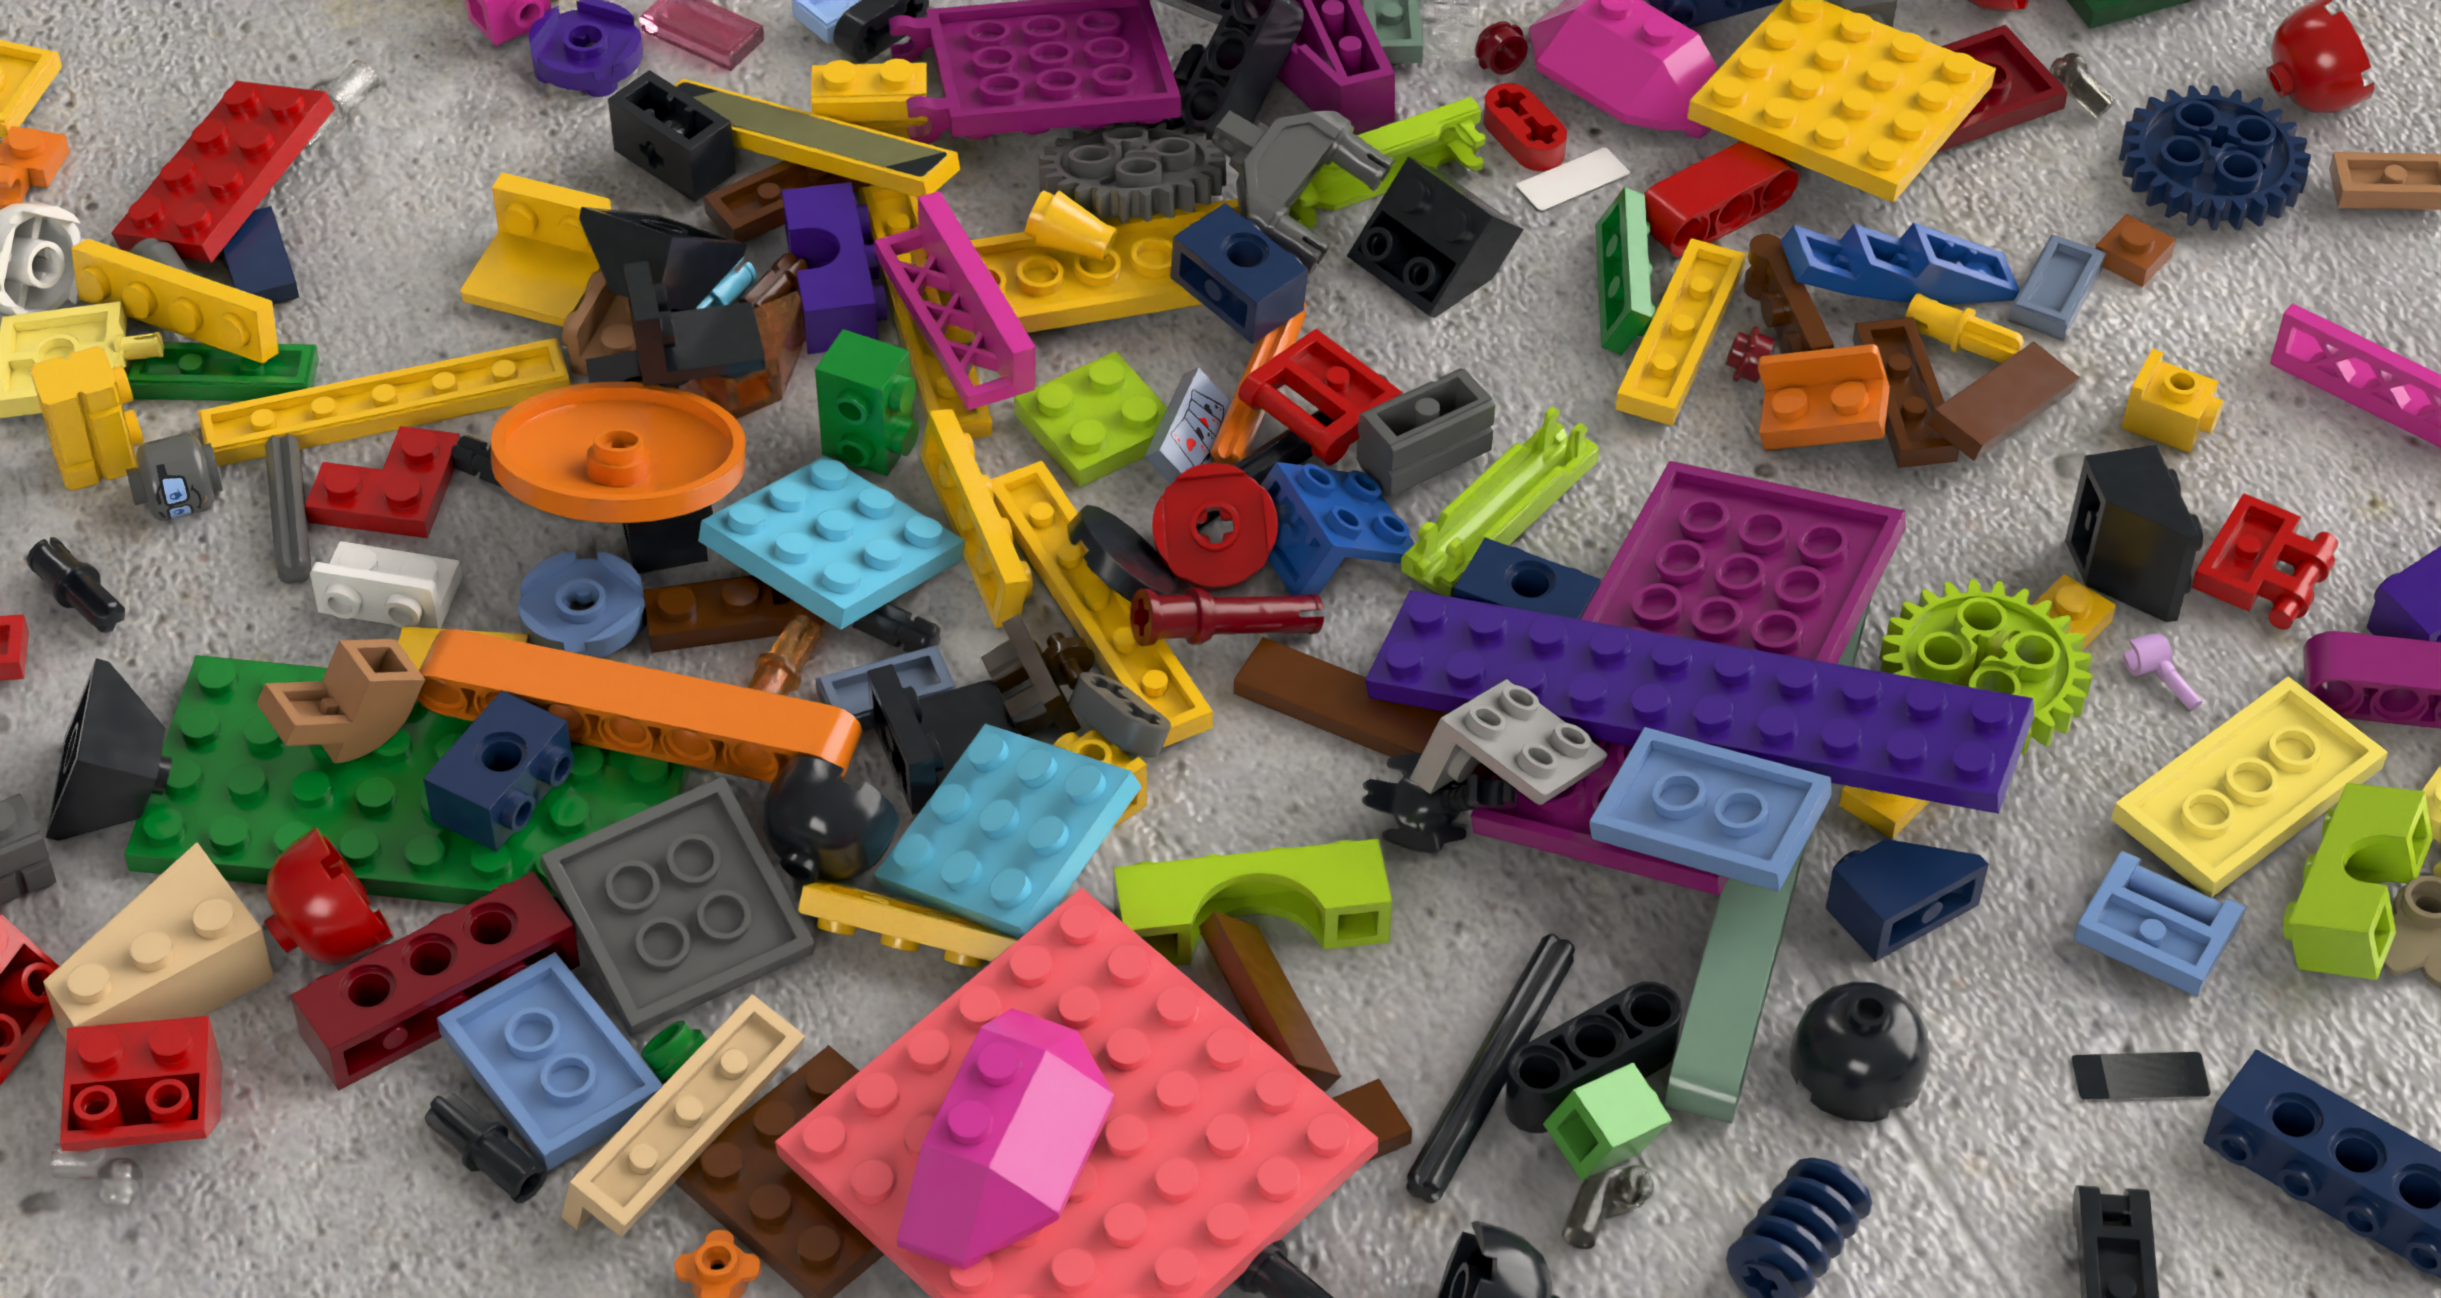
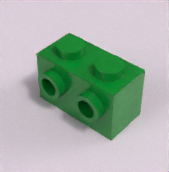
(866, 403)

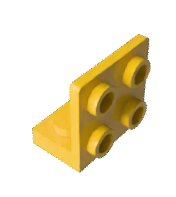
(538, 255)

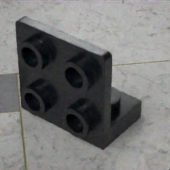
(689, 342)
(929, 733)

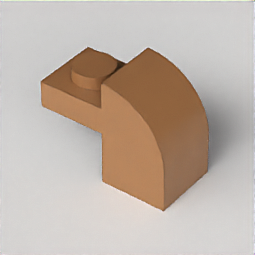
(356, 704)

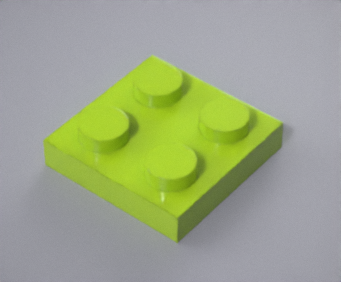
(1093, 418)

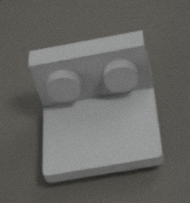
(1512, 738)

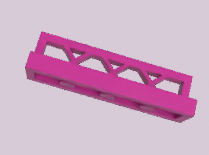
(973, 292)
(2360, 372)

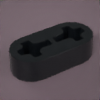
(865, 28)

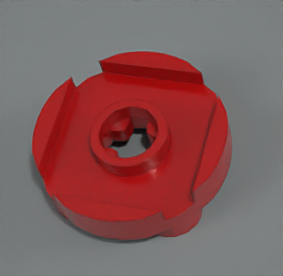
(1238, 500)

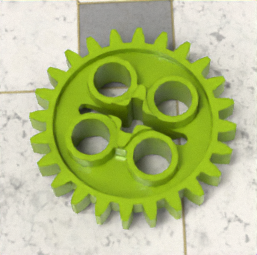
(1996, 647)

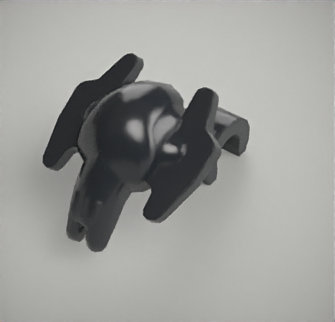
(1426, 816)

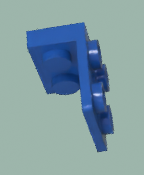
(1329, 518)

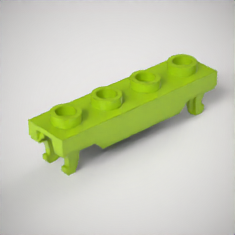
(1428, 137)
(1500, 502)

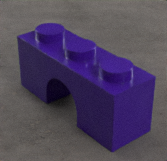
(837, 286)

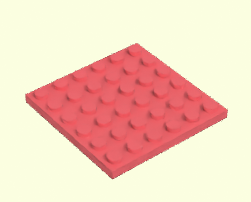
(1192, 1172)

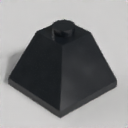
(678, 254)
(107, 758)

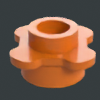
(721, 1283)

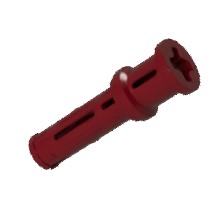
(1200, 616)

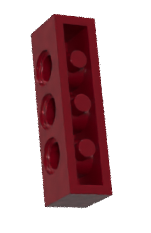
(396, 992)

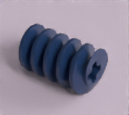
(1798, 1230)

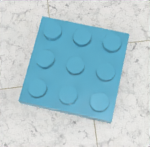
(832, 541)
(1007, 831)

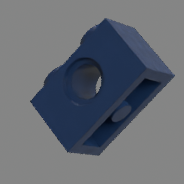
(1239, 273)
(1525, 582)
(499, 771)

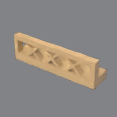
(682, 1118)

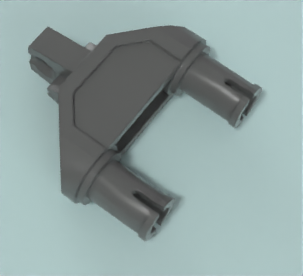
(1281, 162)

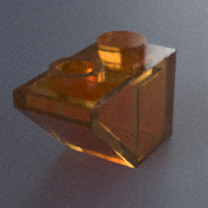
(782, 340)

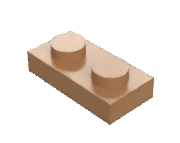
(2386, 180)

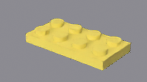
(2248, 786)

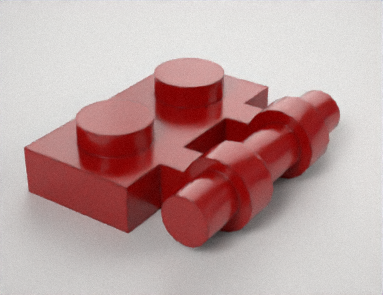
(2247, 552)

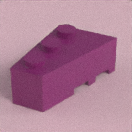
(1341, 65)

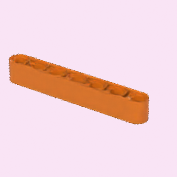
(637, 706)

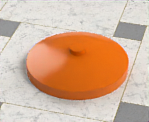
(618, 452)

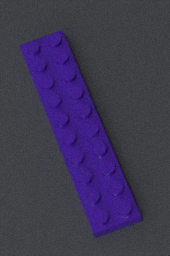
(1799, 712)

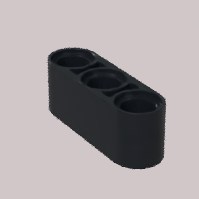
(1592, 1047)

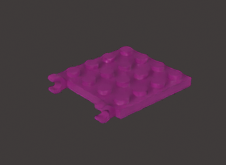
(1039, 67)

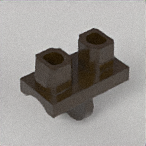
(1048, 670)

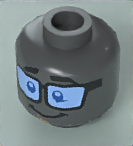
(175, 476)

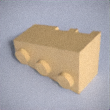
(165, 955)

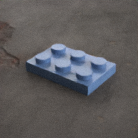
(1711, 808)
(550, 1060)

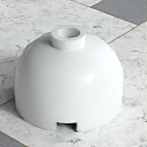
(36, 258)

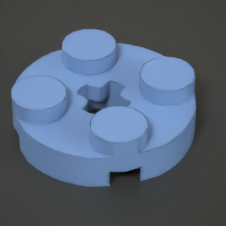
(592, 632)

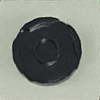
(1119, 554)

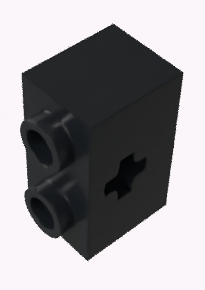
(672, 135)

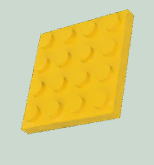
(1842, 95)

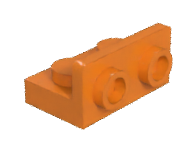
(1823, 397)

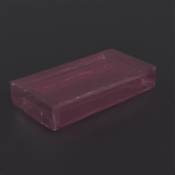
(703, 30)

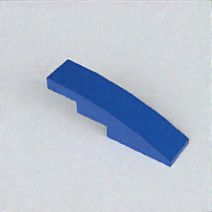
(1897, 269)

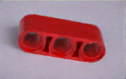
(1718, 196)

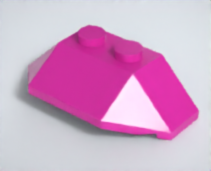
(1625, 60)
(1005, 1141)

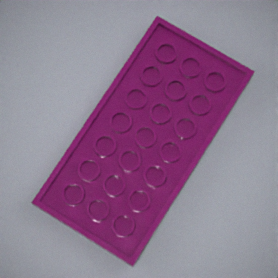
(1726, 567)

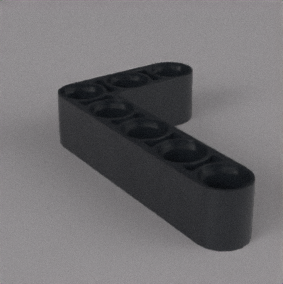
(1239, 59)

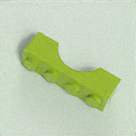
(1327, 889)

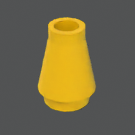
(1068, 227)

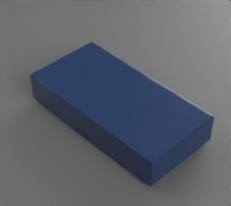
(259, 259)

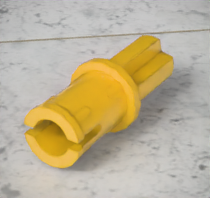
(1963, 329)

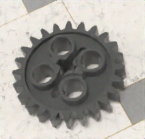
(1134, 170)

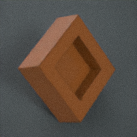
(2135, 250)

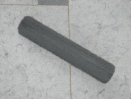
(288, 508)

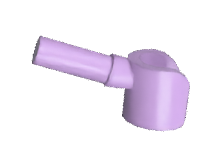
(2154, 654)

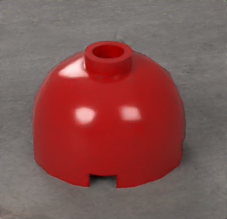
(2319, 60)
(321, 904)

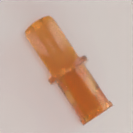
(781, 667)

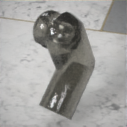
(2073, 74)
(1603, 1198)

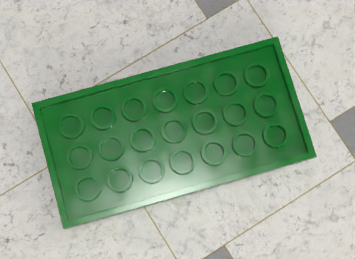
(253, 796)

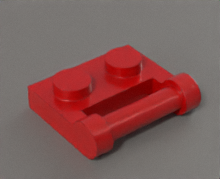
(1326, 379)

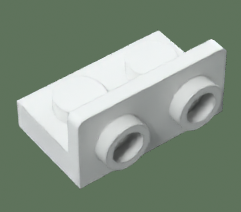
(386, 586)

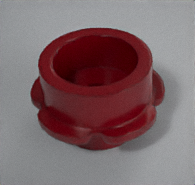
(1501, 48)
(1746, 352)

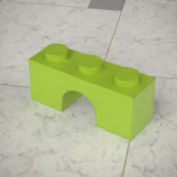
(2342, 914)

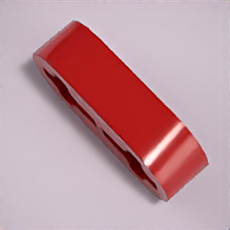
(1533, 123)

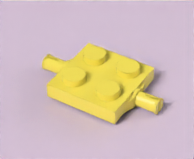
(58, 333)

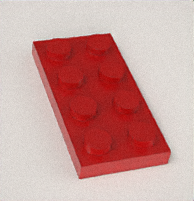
(225, 169)

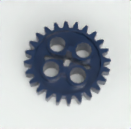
(2214, 157)

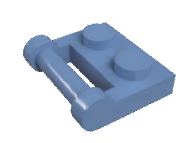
(2158, 925)

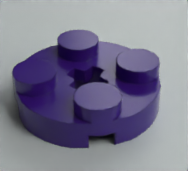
(564, 61)

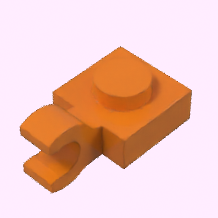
(28, 160)

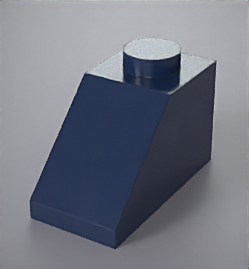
(1902, 892)

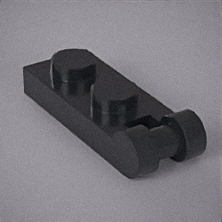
(2115, 1258)

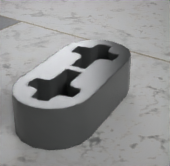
(1119, 714)

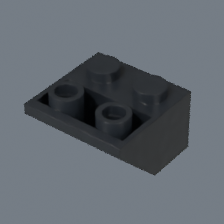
(1433, 239)
(2134, 531)

